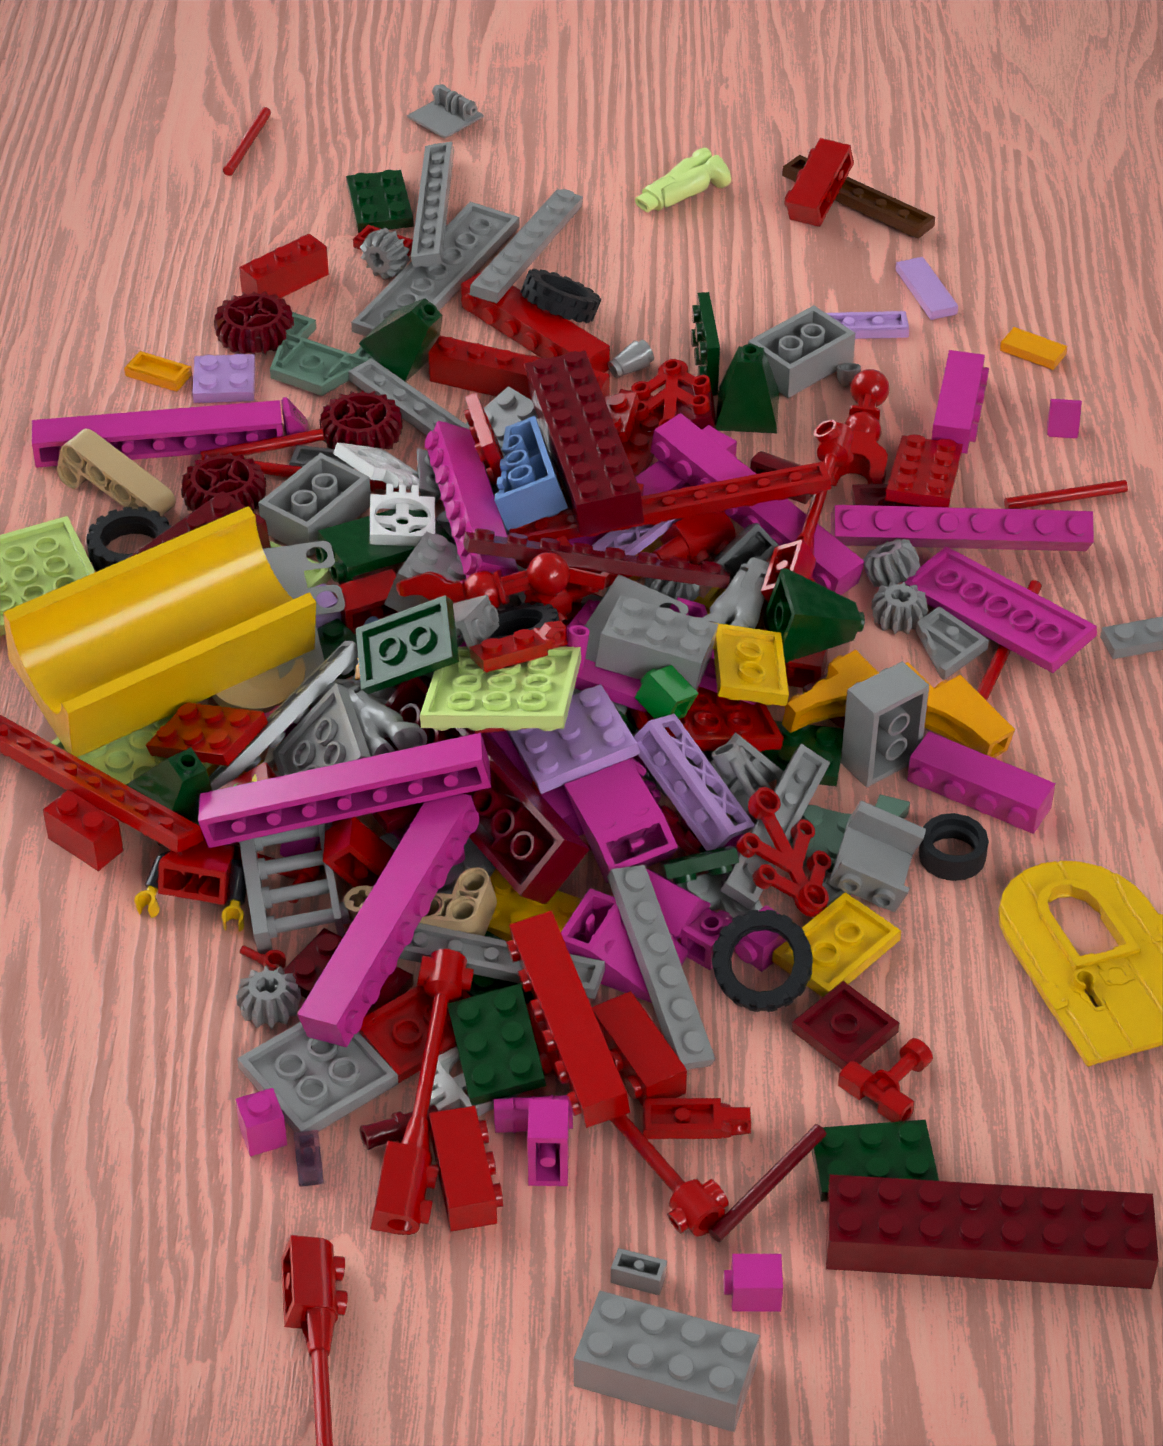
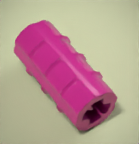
(512, 1113)

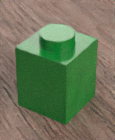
(666, 693)

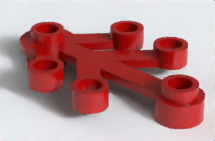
(671, 374)
(808, 893)

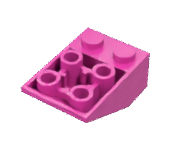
(620, 818)
(600, 934)

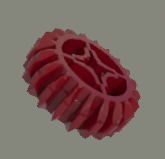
(253, 322)
(362, 420)
(225, 473)

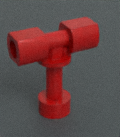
(883, 1085)

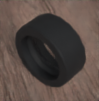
(950, 866)

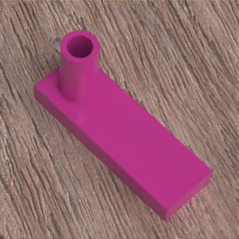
(618, 687)

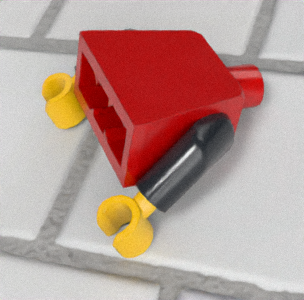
(197, 875)

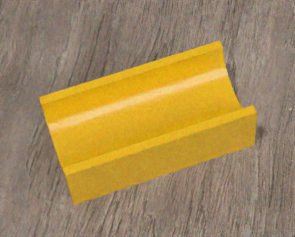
(156, 633)

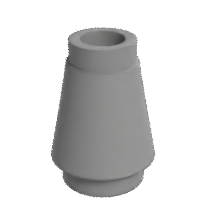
(631, 359)

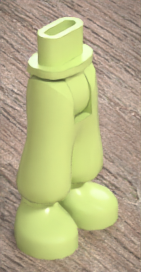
(685, 180)

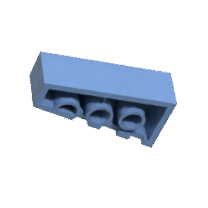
(528, 477)

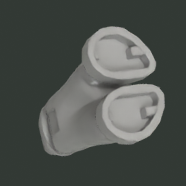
(742, 598)
(382, 722)

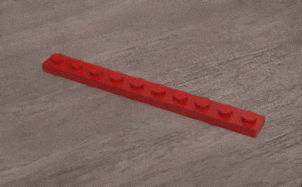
(699, 500)
(98, 788)

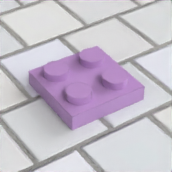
(224, 378)

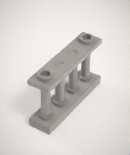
(263, 898)

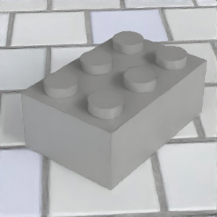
(806, 349)
(315, 499)
(430, 554)
(654, 637)
(883, 723)

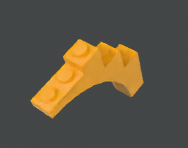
(952, 706)

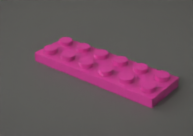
(1002, 609)

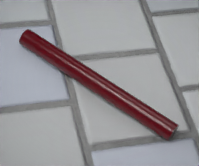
(767, 1183)

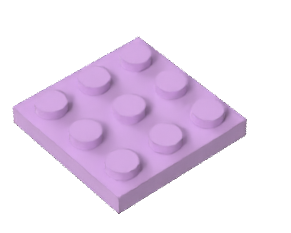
(588, 743)

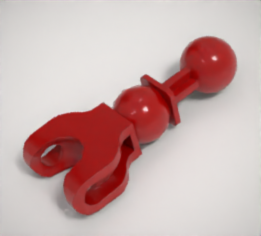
(870, 459)
(545, 574)

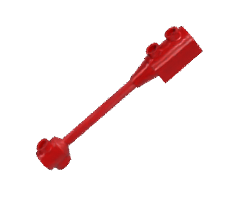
(686, 538)
(798, 556)
(407, 1165)
(692, 1203)
(314, 1307)

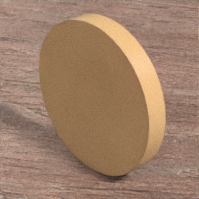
(263, 690)

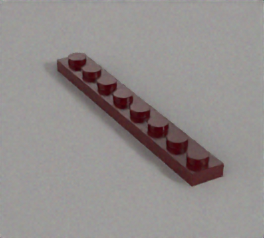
(611, 560)

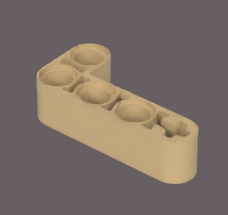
(113, 472)
(465, 910)

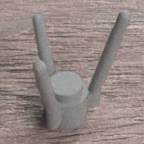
(730, 761)

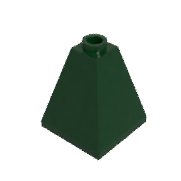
(405, 338)
(748, 394)
(810, 616)
(176, 784)

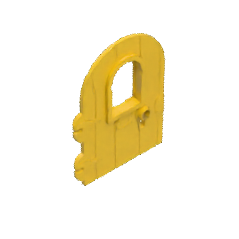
(1121, 981)

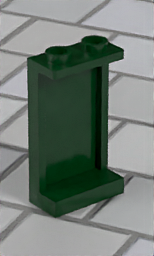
(353, 549)

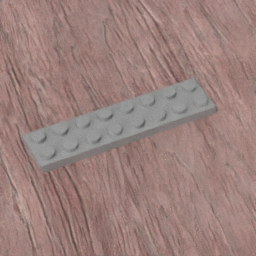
(467, 245)

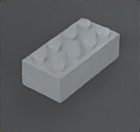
(666, 1360)

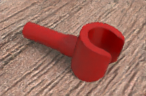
(271, 957)

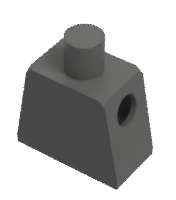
(749, 543)

